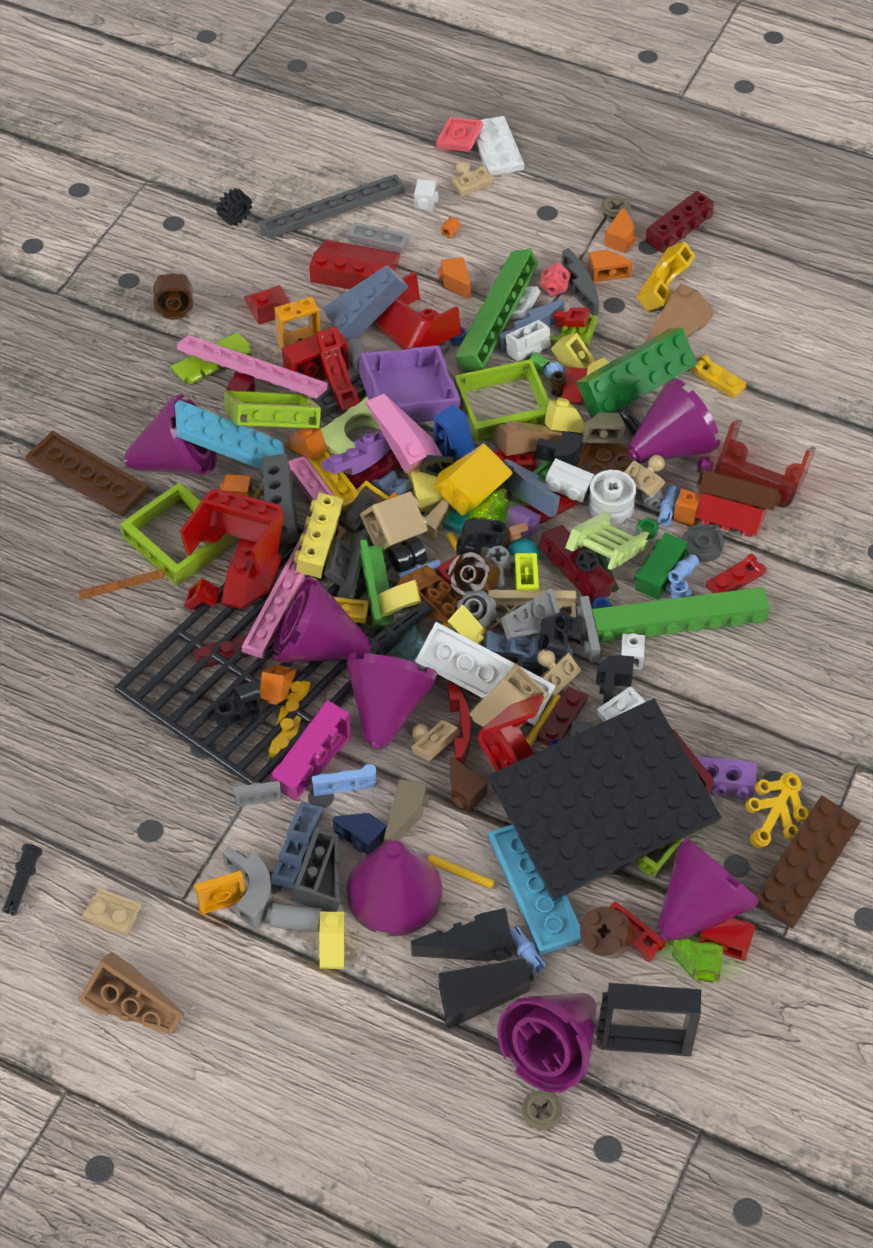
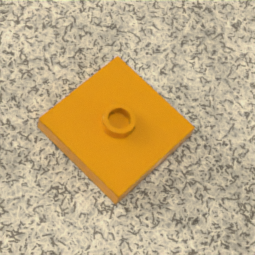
(219, 892)

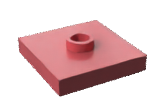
(459, 134)

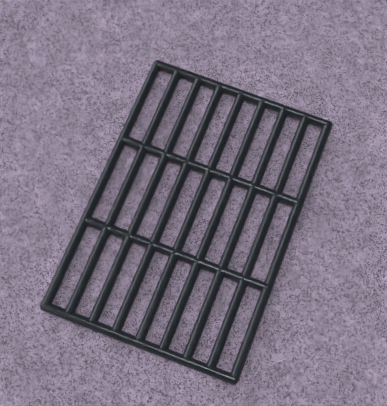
(243, 677)

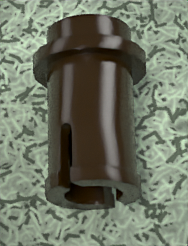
(557, 380)

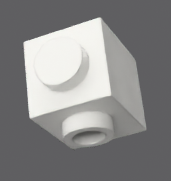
(425, 195)
(633, 645)

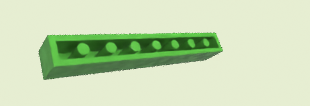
(496, 310)
(681, 614)

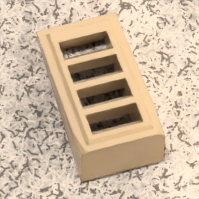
(436, 519)

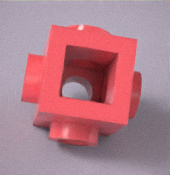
(555, 279)

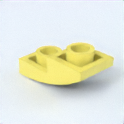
(398, 598)

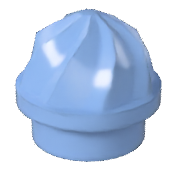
(551, 368)

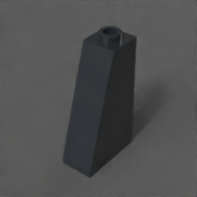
(481, 988)

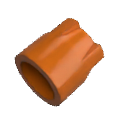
(450, 227)

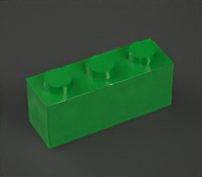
(654, 575)

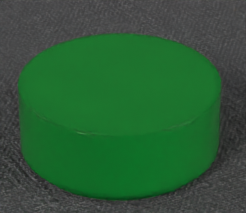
(649, 526)

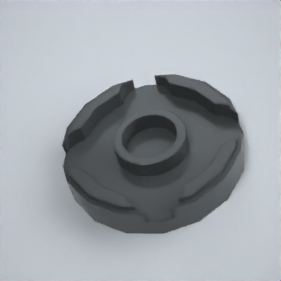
(704, 542)

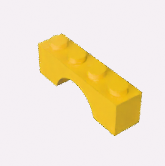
(656, 290)

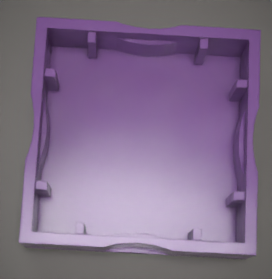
(411, 379)

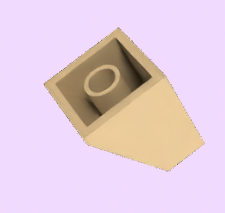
(394, 521)
(511, 688)

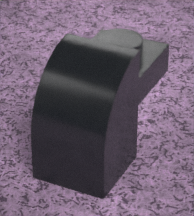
(566, 450)
(612, 672)

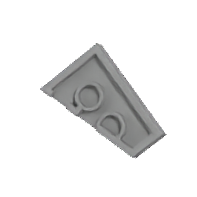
(527, 619)

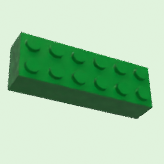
(637, 372)

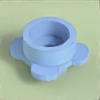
(682, 586)

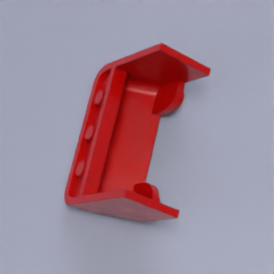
(416, 329)
(237, 516)
(502, 736)

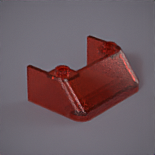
(733, 461)

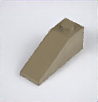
(406, 808)

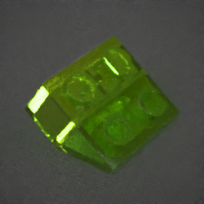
(492, 507)

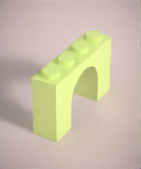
(336, 432)

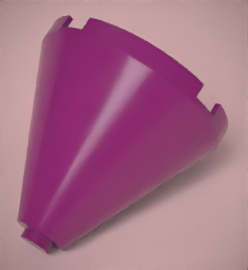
(674, 426)
(162, 451)
(317, 628)
(386, 694)
(394, 890)
(700, 895)
(549, 1038)

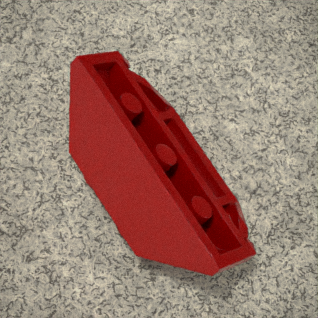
(242, 582)

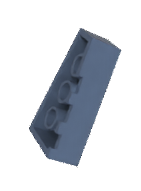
(365, 302)

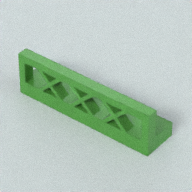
(375, 580)

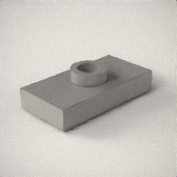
(257, 793)

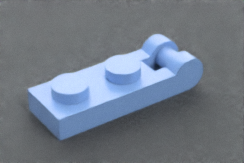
(344, 781)

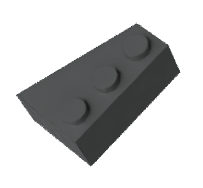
(319, 875)

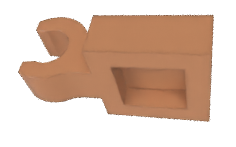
(514, 533)

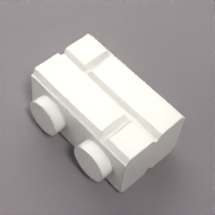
(528, 340)
(568, 480)

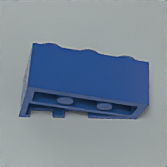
(452, 432)

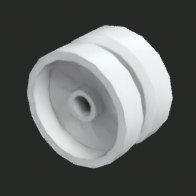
(612, 493)

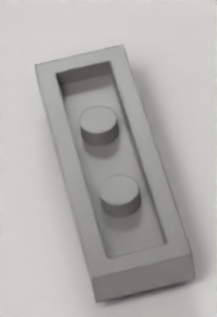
(378, 237)
(591, 642)

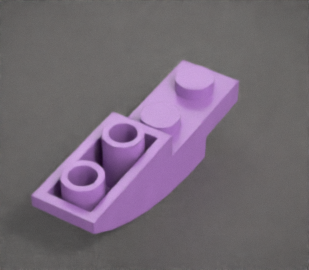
(366, 452)

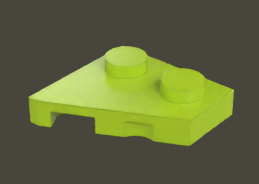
(584, 333)

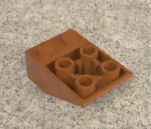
(434, 592)

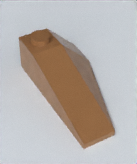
(683, 310)
(522, 437)
(125, 993)

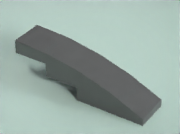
(582, 285)

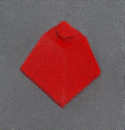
(264, 302)

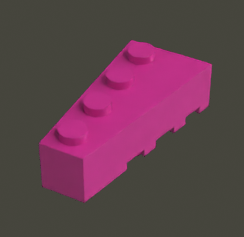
(313, 750)

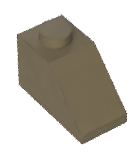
(604, 429)

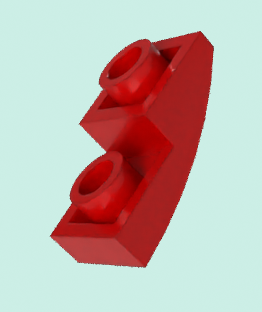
(570, 388)

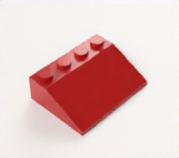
(348, 264)

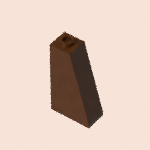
(737, 488)

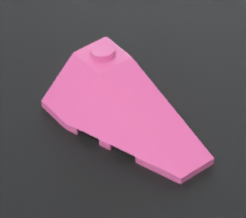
(403, 434)

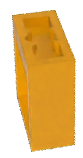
(290, 312)

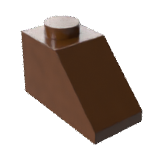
(466, 786)

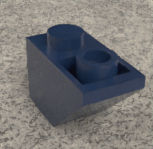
(361, 830)

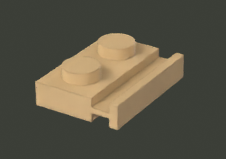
(112, 912)

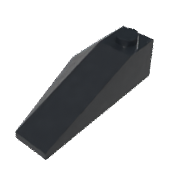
(480, 940)

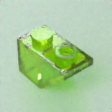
(699, 960)

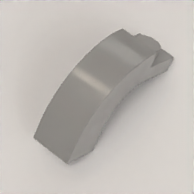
(254, 904)

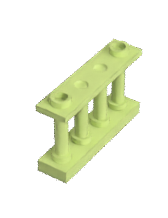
(607, 540)

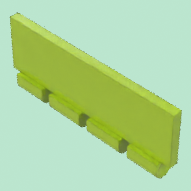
(192, 366)

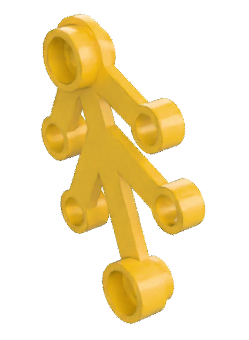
(778, 807)

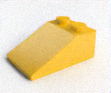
(472, 479)

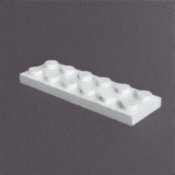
(470, 663)

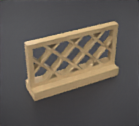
(514, 599)

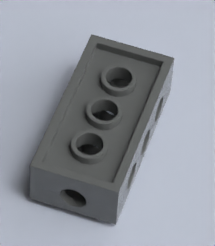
(279, 489)

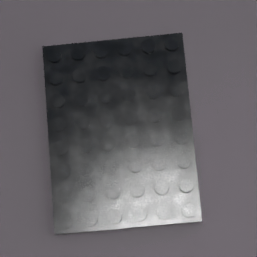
(604, 799)

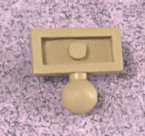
(470, 180)
(645, 478)
(558, 672)
(433, 741)

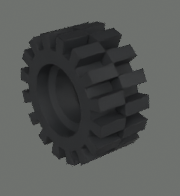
(234, 206)

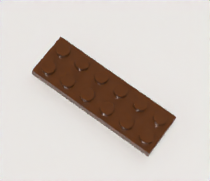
(87, 473)
(806, 861)

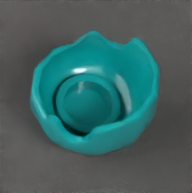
(523, 545)

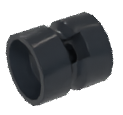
(411, 553)

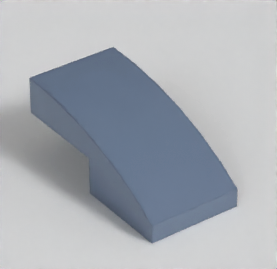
(390, 483)

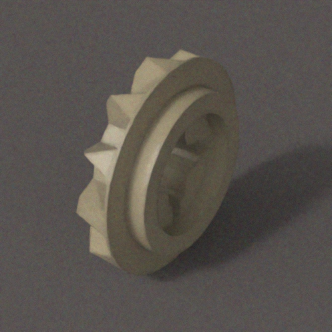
(616, 202)
(539, 1100)

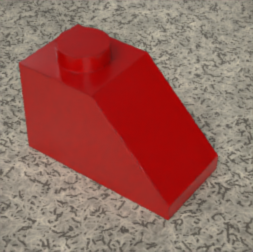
(732, 935)

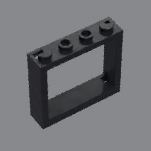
(650, 999)

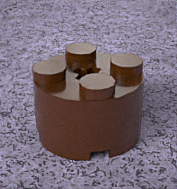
(172, 295)
(473, 573)
(613, 944)

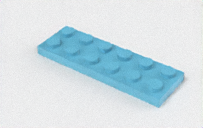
(224, 435)
(548, 921)

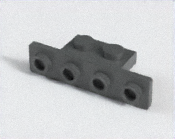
(345, 564)

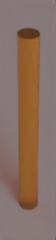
(120, 584)

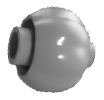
(480, 606)

